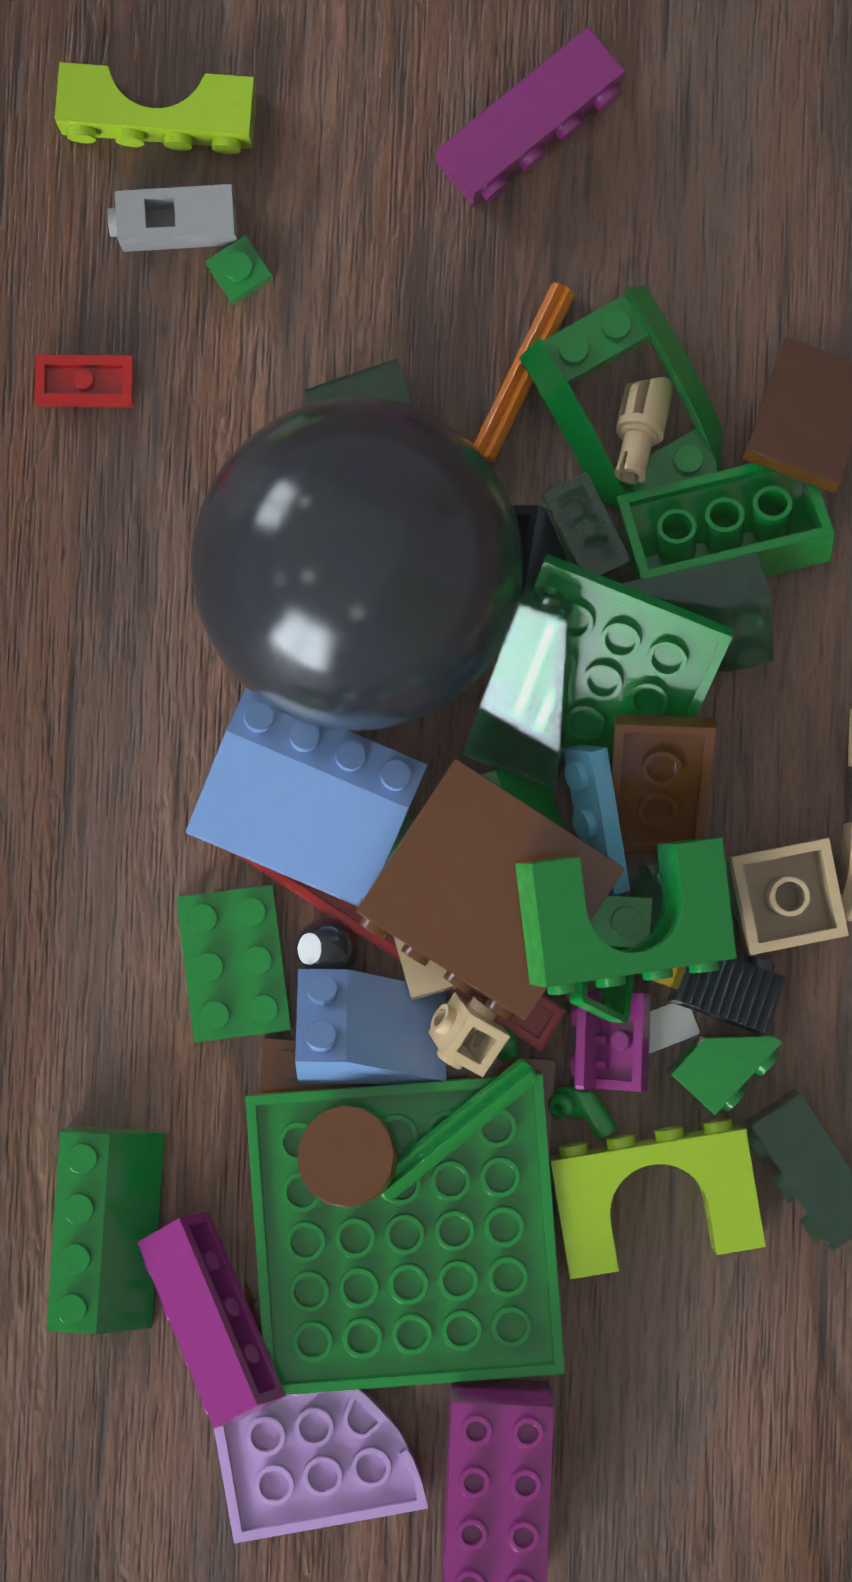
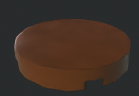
(347, 1156)

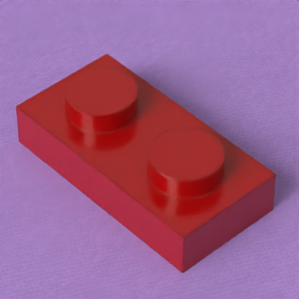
(84, 380)

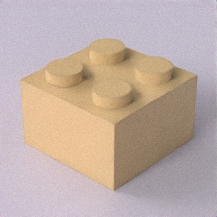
(787, 896)

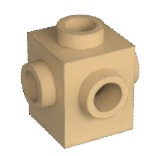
(467, 1034)

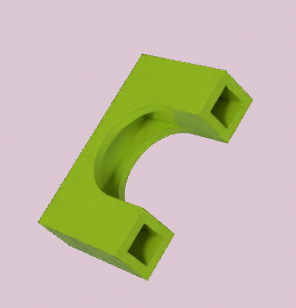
(589, 1178)

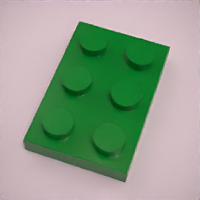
(234, 963)

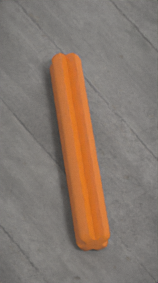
(518, 379)

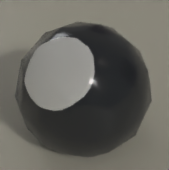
(327, 945)

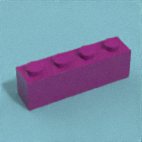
(531, 117)
(211, 1319)

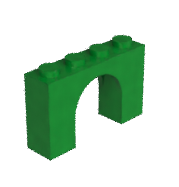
(691, 929)

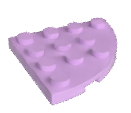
(316, 1465)

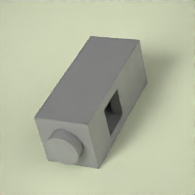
(174, 218)

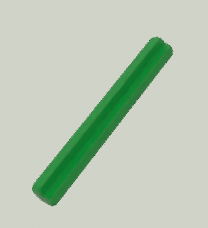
(461, 1125)

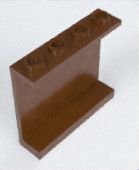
(456, 886)

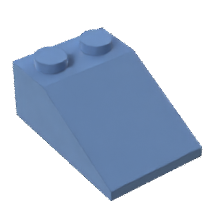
(363, 1030)

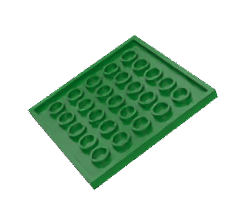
(416, 1287)

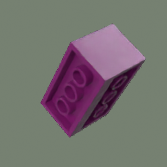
(498, 1481)

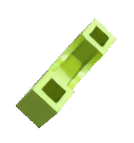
(214, 115)

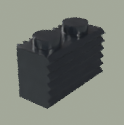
(736, 993)

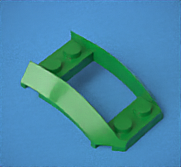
(594, 344)

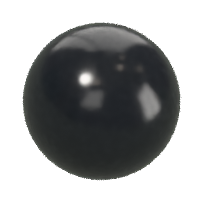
(357, 563)

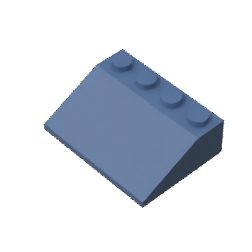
(305, 799)

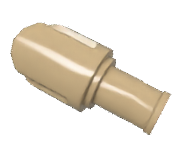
(641, 425)

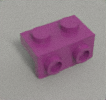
(610, 1052)

